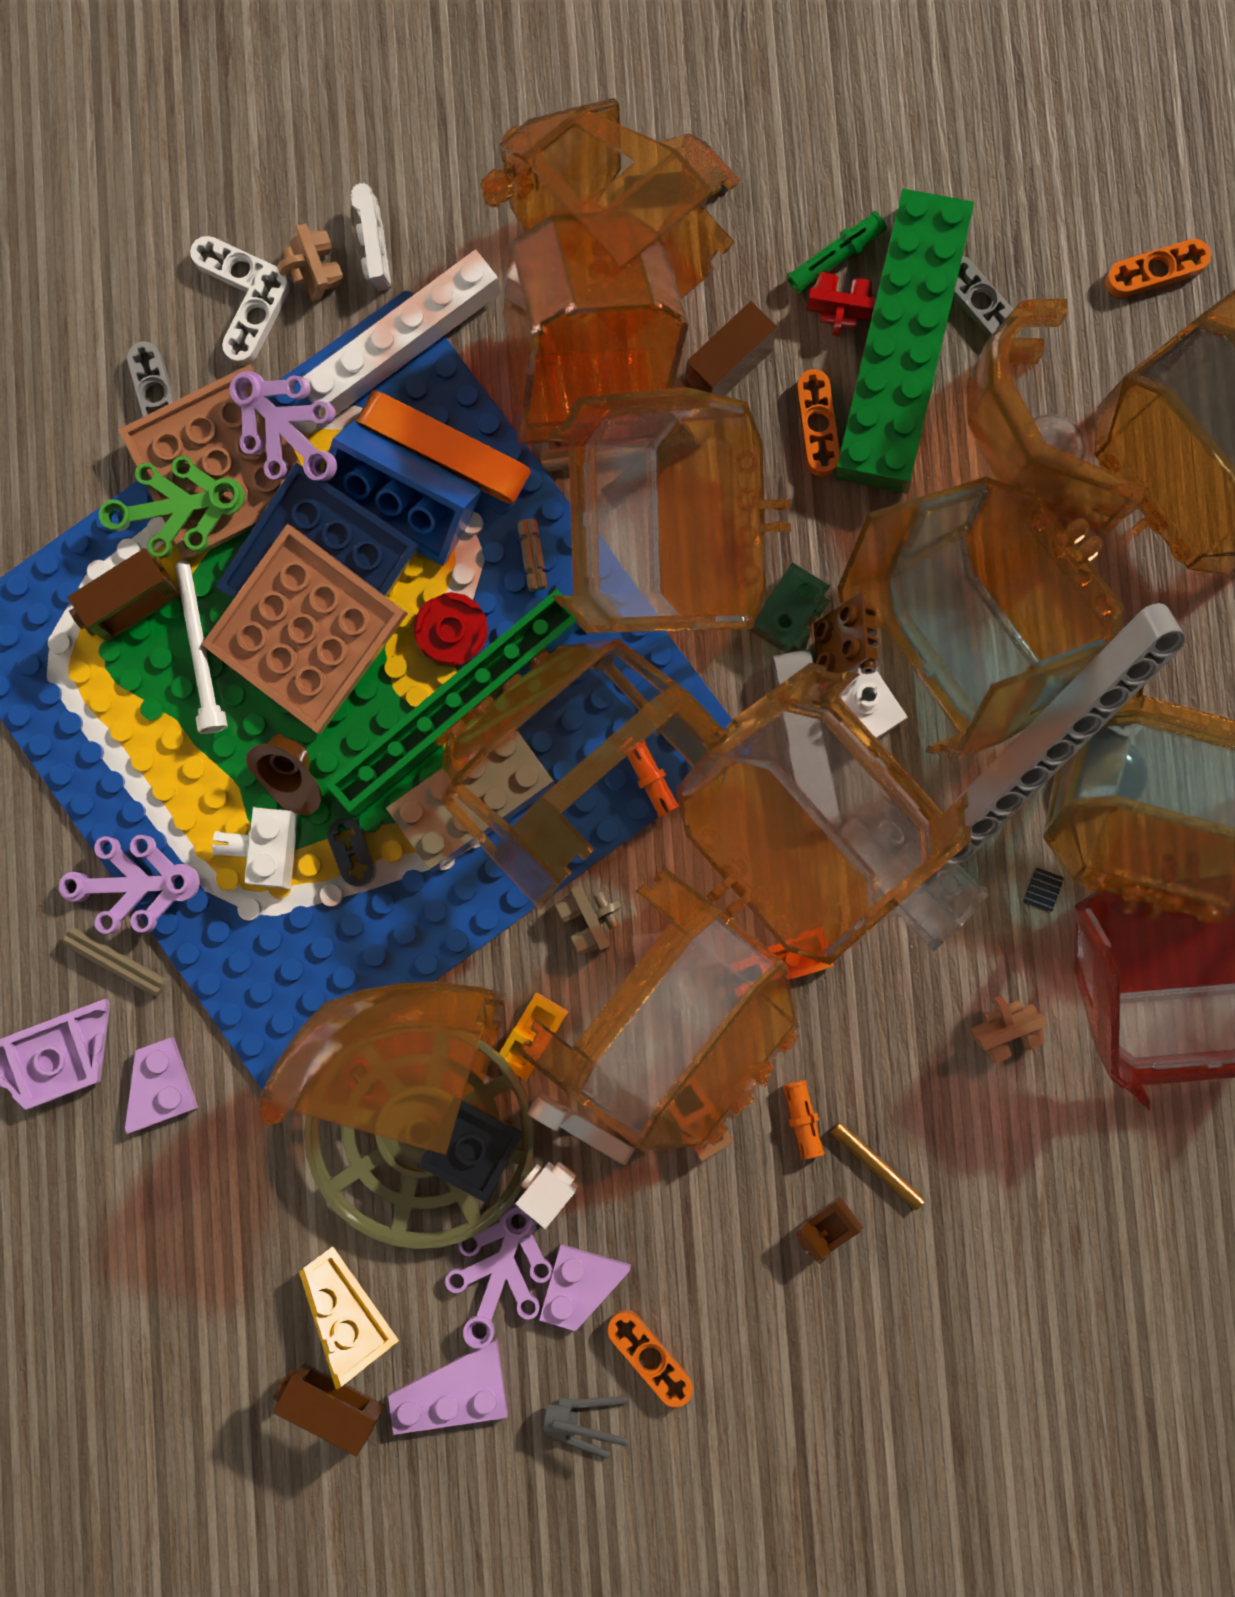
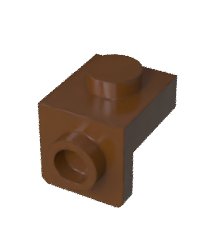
(828, 1230)

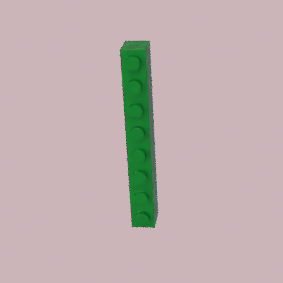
(454, 701)

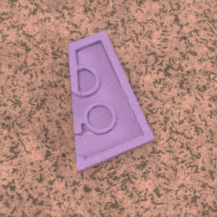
(453, 1395)

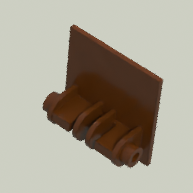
(848, 637)

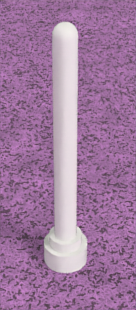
(210, 716)

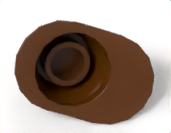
(284, 772)

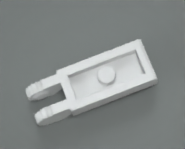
(371, 235)

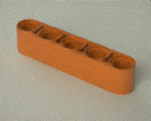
(445, 447)

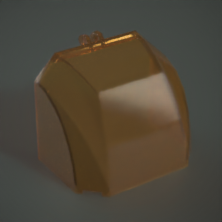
(388, 1061)

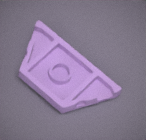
(55, 1056)

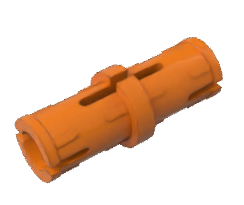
(652, 780)
(803, 1119)

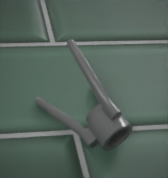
(562, 1424)

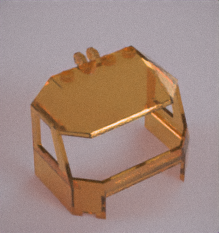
(572, 164)
(543, 840)

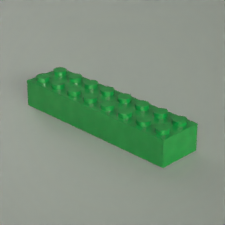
(904, 341)

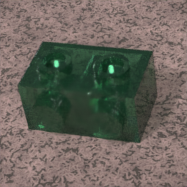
(791, 608)

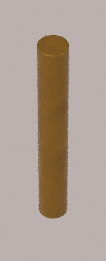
(878, 1166)

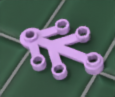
(279, 424)
(135, 884)
(502, 1267)

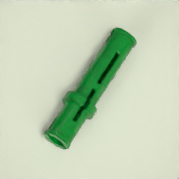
(847, 244)

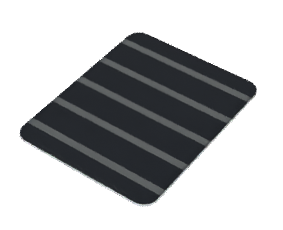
(1044, 889)

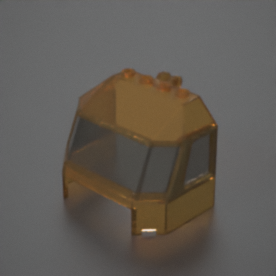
(1175, 435)

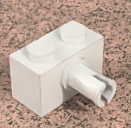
(873, 703)
(267, 847)

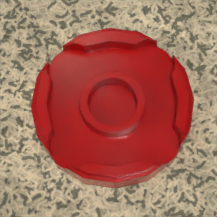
(451, 629)

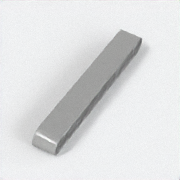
(1069, 722)

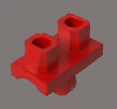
(840, 307)

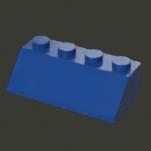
(403, 490)

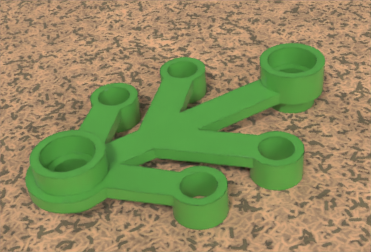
(179, 506)

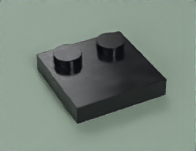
(475, 1152)

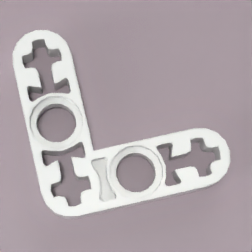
(253, 284)

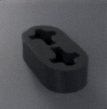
(343, 856)

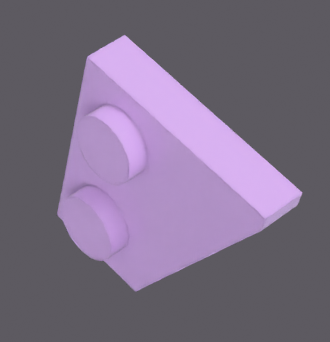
(158, 1086)
(579, 1286)

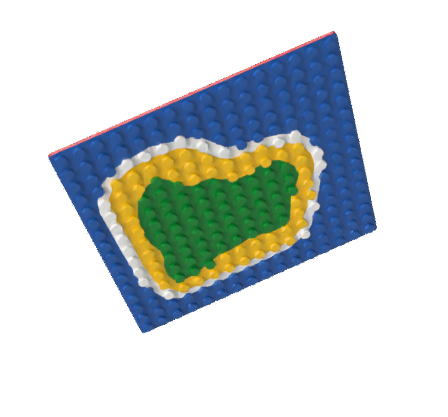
(126, 759)

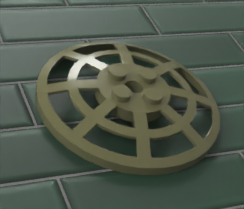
(405, 1159)

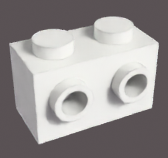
(546, 1192)

